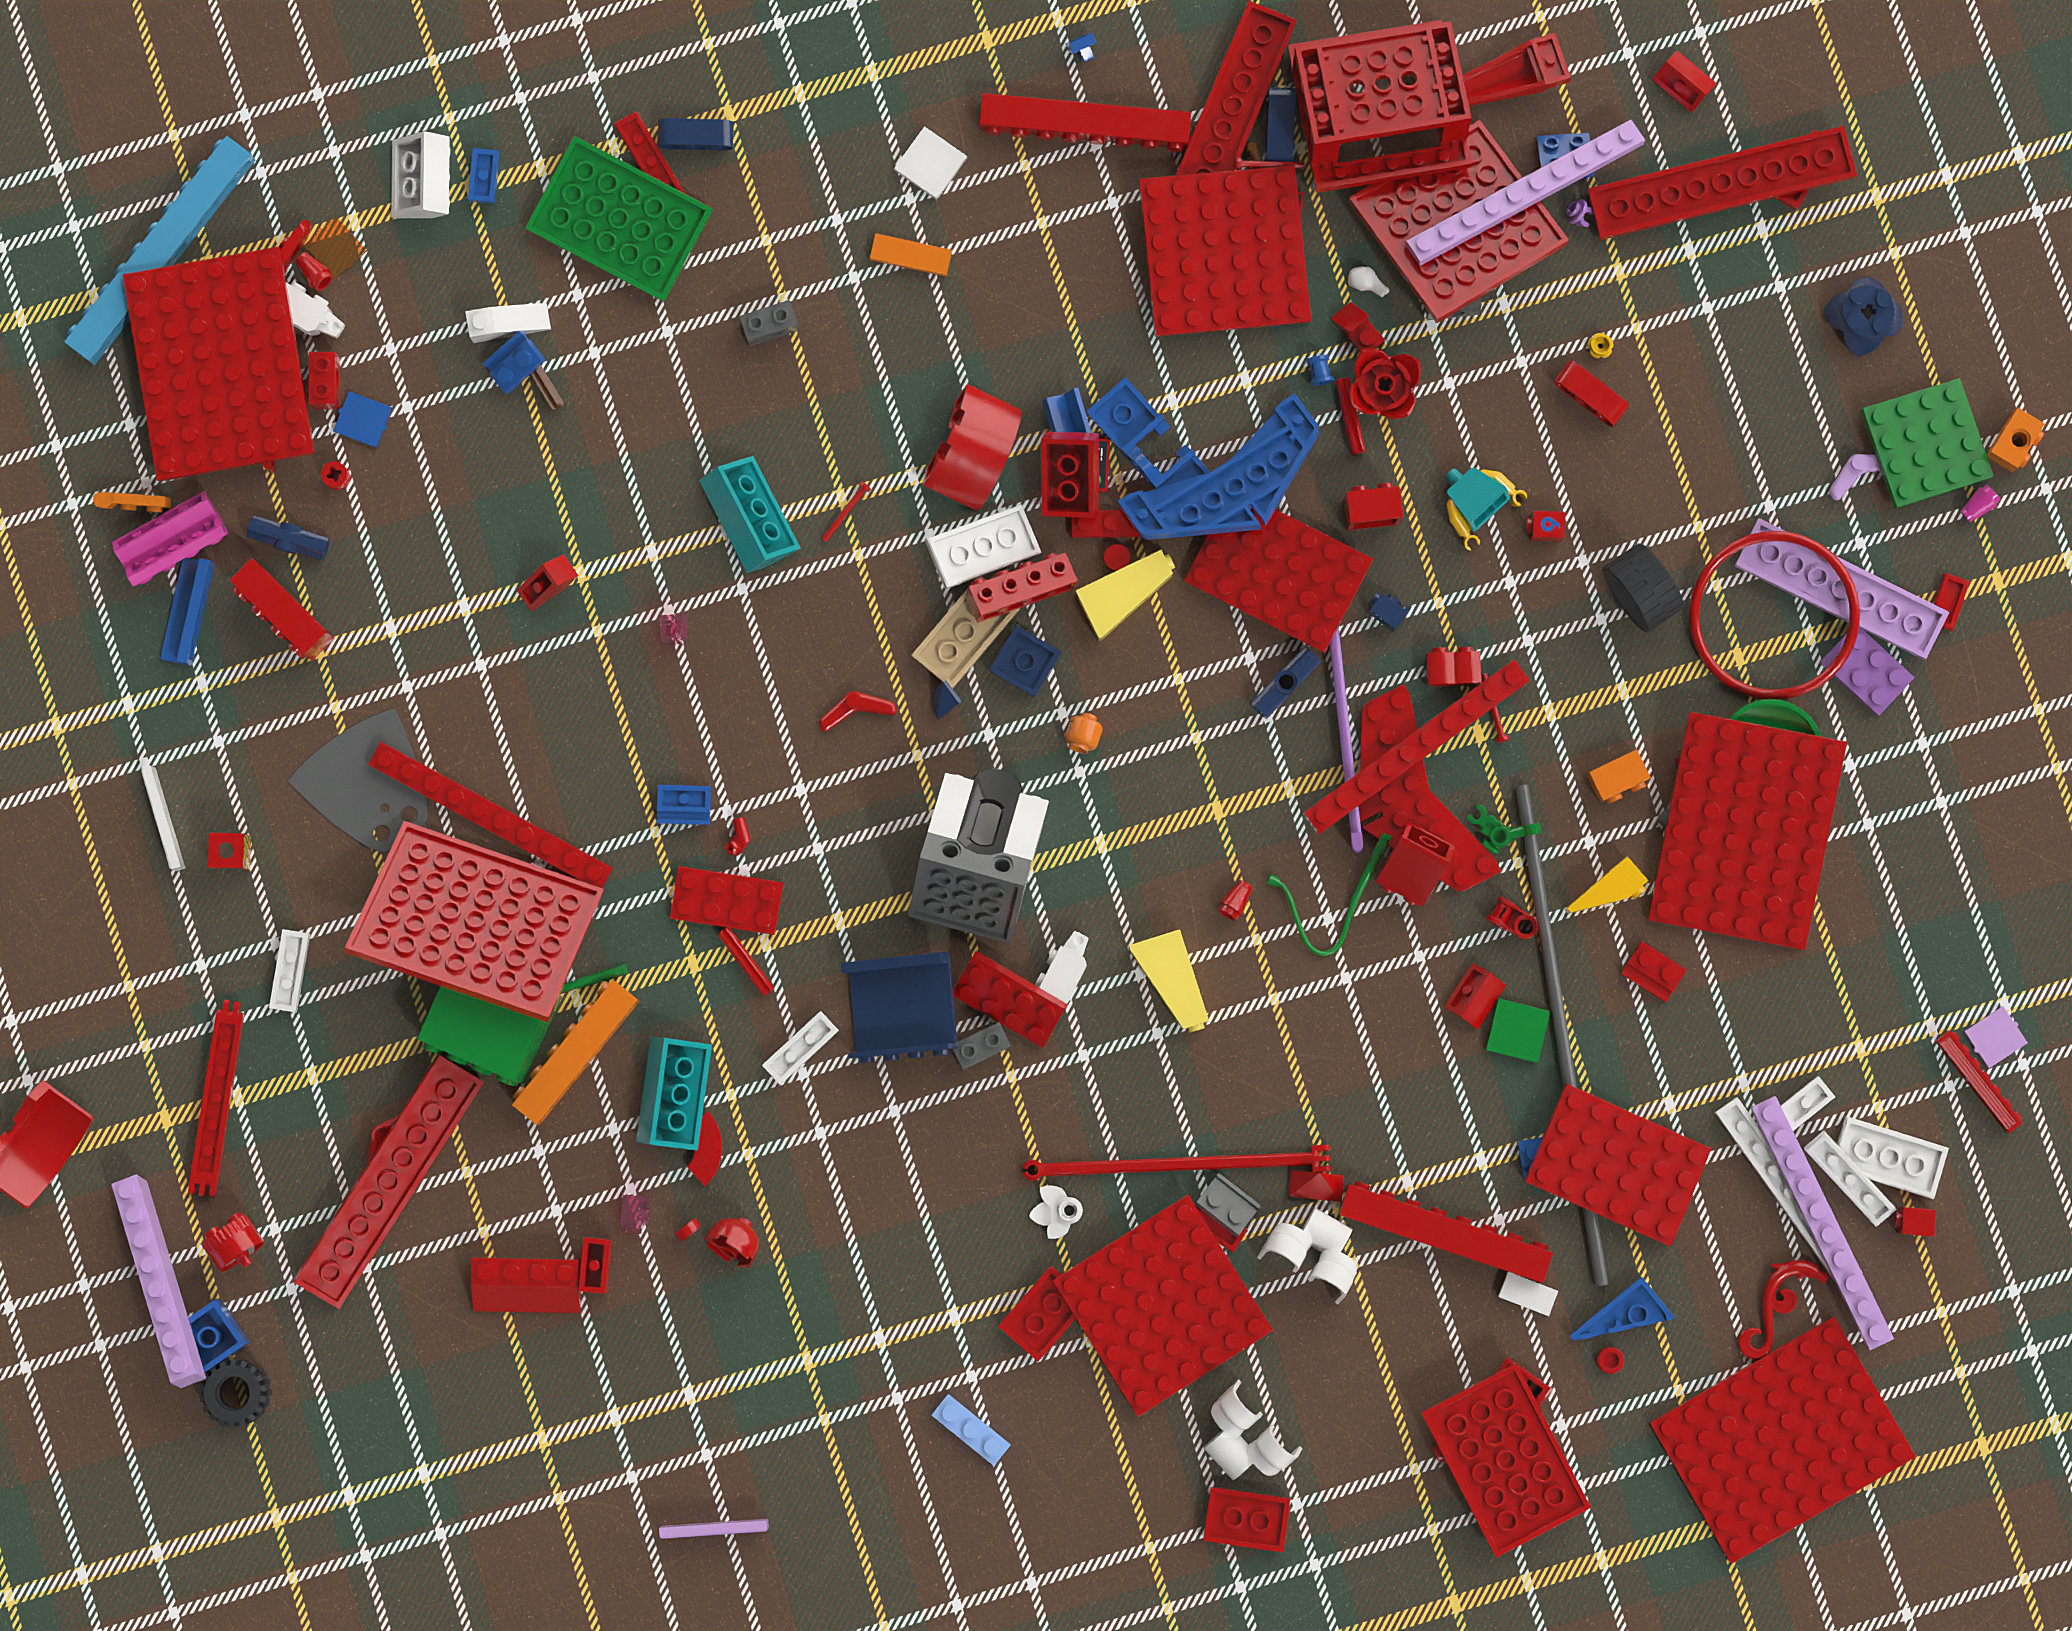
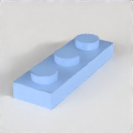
(971, 1429)

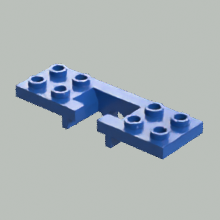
(1127, 420)

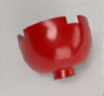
(734, 1240)

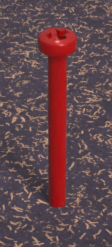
(1265, 164)
(864, 487)
(1501, 736)

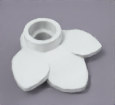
(1052, 1211)

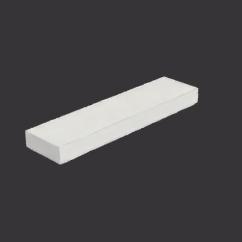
(162, 818)
(1850, 1178)

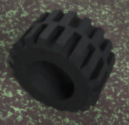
(213, 1399)

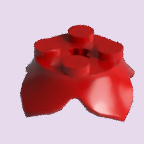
(1399, 370)

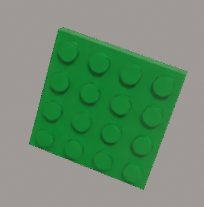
(1926, 443)

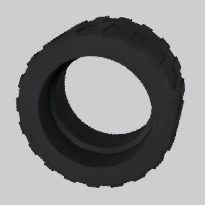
(1643, 587)

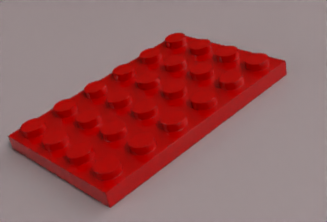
(1283, 576)
(1617, 1165)
(1505, 1460)

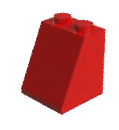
(1415, 864)

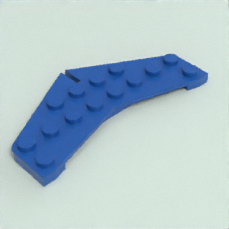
(1223, 498)

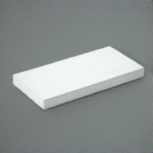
(983, 546)
(1893, 1157)

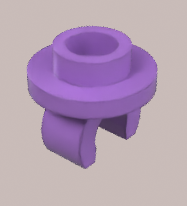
(1576, 212)

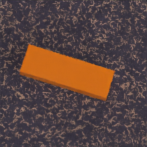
(911, 255)

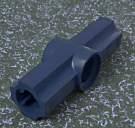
(288, 537)
(1297, 670)

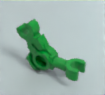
(1500, 834)

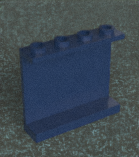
(902, 1006)

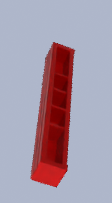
(1979, 1081)

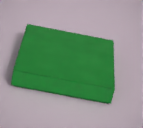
(1517, 1030)

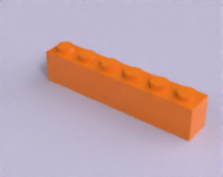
(575, 1052)

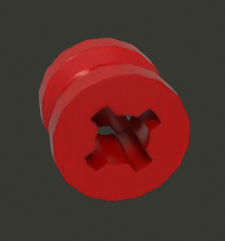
(338, 480)

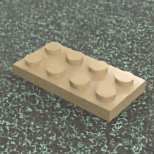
(959, 641)

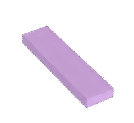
(713, 1528)

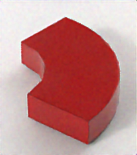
(709, 1152)

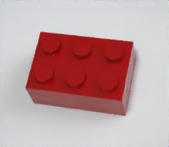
(1070, 474)

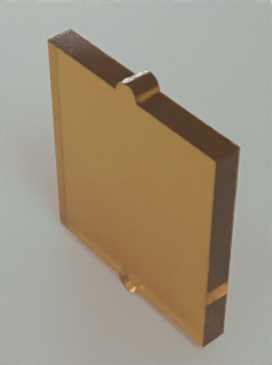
(335, 247)

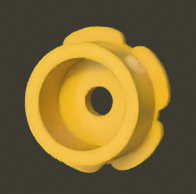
(1600, 338)

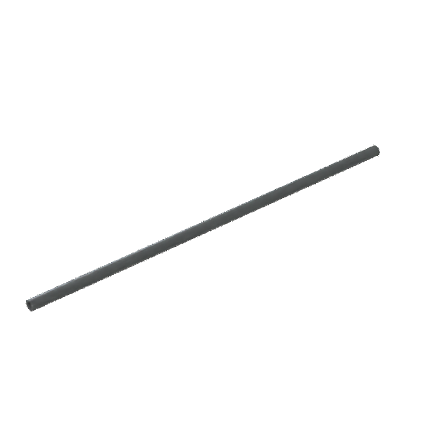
(1556, 1002)

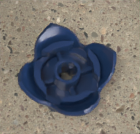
(1864, 334)

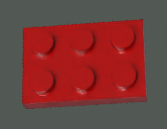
(1039, 1317)
(1246, 1519)

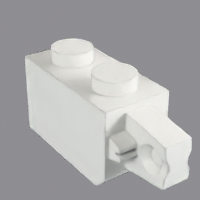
(312, 314)
(1065, 968)

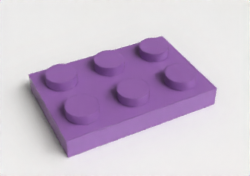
(1870, 673)

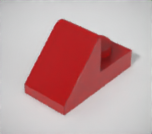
(1357, 328)

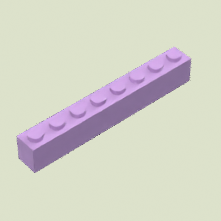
(158, 1281)

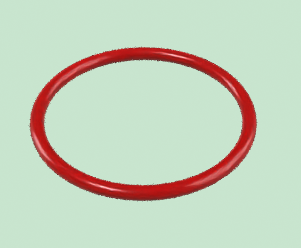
(1768, 536)

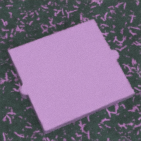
(1995, 1037)

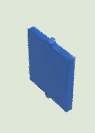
(362, 419)

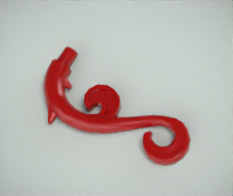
(1769, 1303)

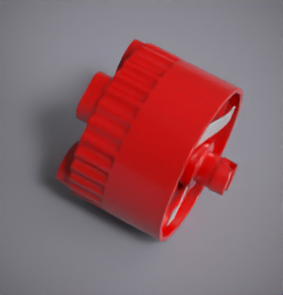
(232, 1243)

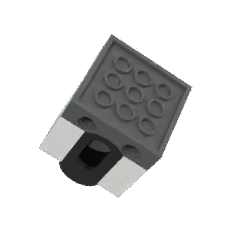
(978, 854)

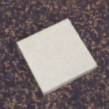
(930, 163)

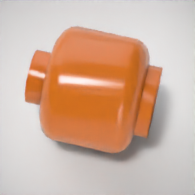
(1083, 733)

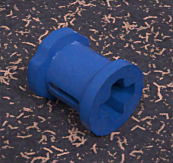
(1320, 370)

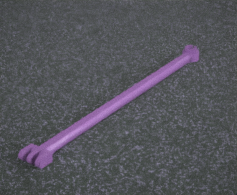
(1345, 736)

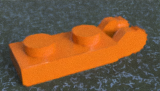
(130, 501)

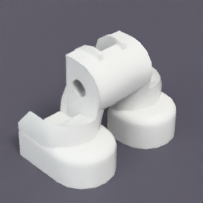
(1324, 1235)
(1232, 1451)

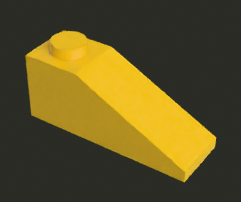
(1616, 885)

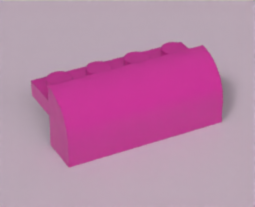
(169, 538)

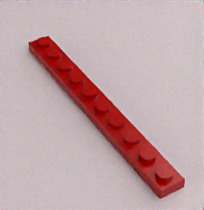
(1416, 747)
(490, 816)

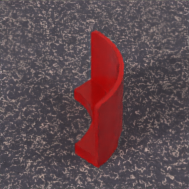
(975, 449)
(40, 1143)

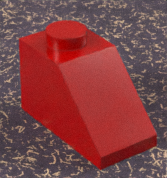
(547, 582)

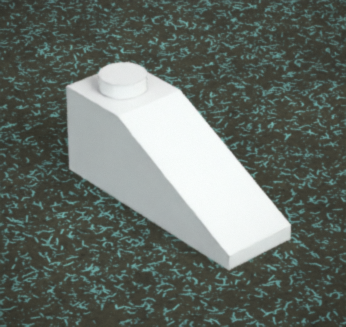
(506, 321)

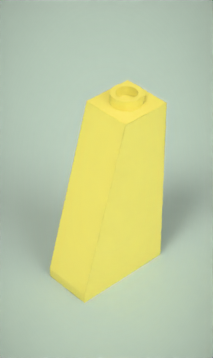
(1122, 592)
(1172, 976)

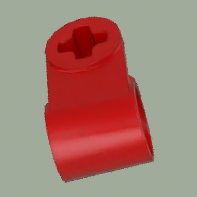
(1511, 918)

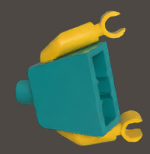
(1477, 498)

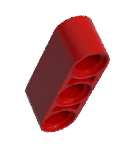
(1591, 393)

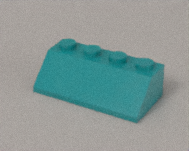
(749, 514)
(673, 1093)

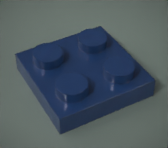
(1025, 661)

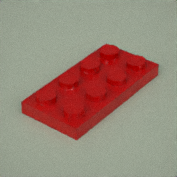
(726, 900)
(1009, 999)

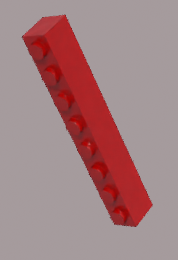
(1085, 121)
(1446, 1233)

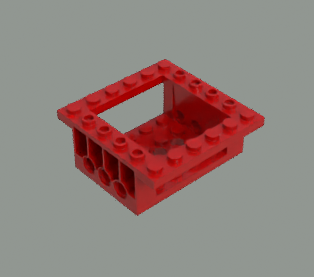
(1336, 116)

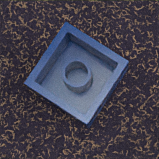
(216, 1334)

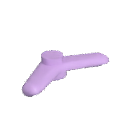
(1854, 467)

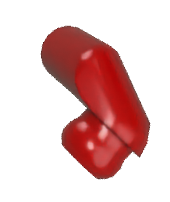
(740, 839)

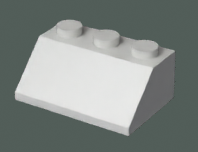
(420, 176)

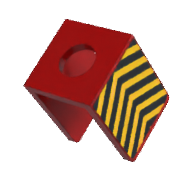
(241, 855)

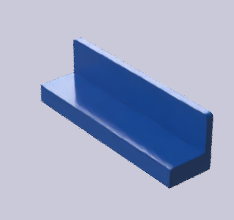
(187, 611)

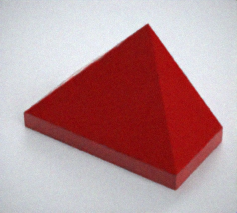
(1316, 1186)

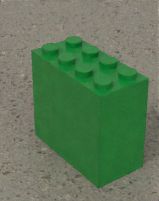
(483, 1035)

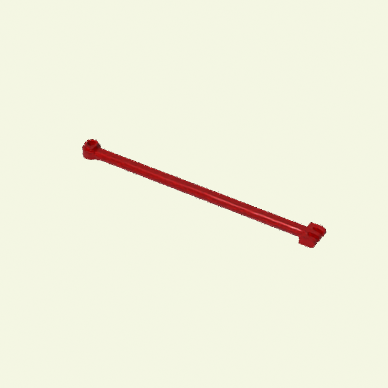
(1182, 1164)

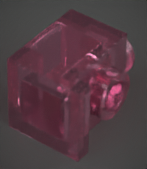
(673, 629)
(634, 1213)

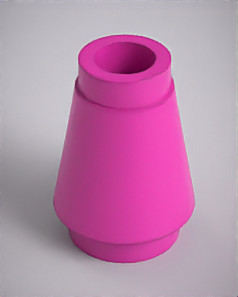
(1980, 503)

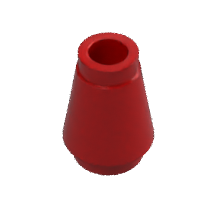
(315, 273)
(1234, 902)

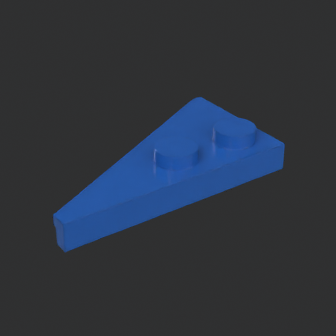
(1631, 1308)

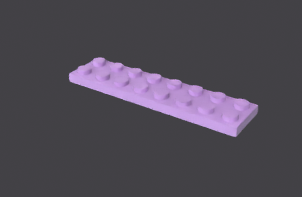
(1884, 607)

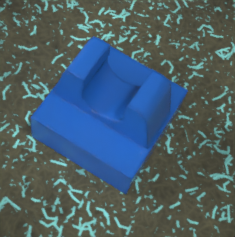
(1082, 46)

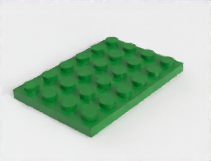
(619, 219)

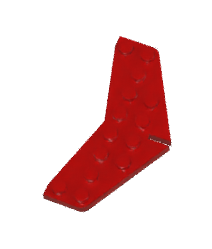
(1408, 797)

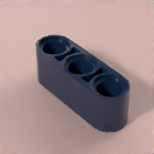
(1280, 124)
(695, 134)

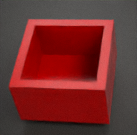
(1373, 507)

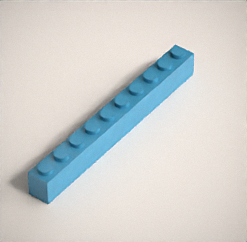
(162, 246)

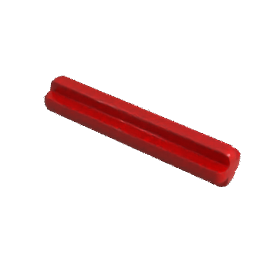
(1350, 417)
(745, 961)

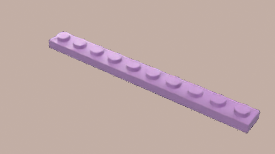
(1525, 192)
(1822, 1223)

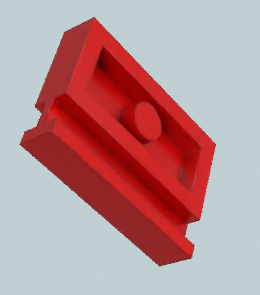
(1653, 971)

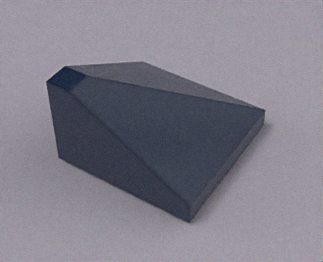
(944, 699)

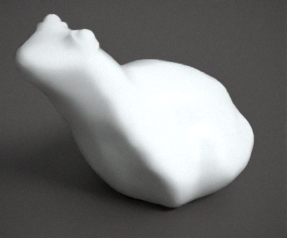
(1365, 279)

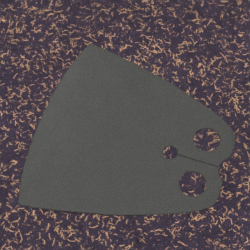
(352, 791)

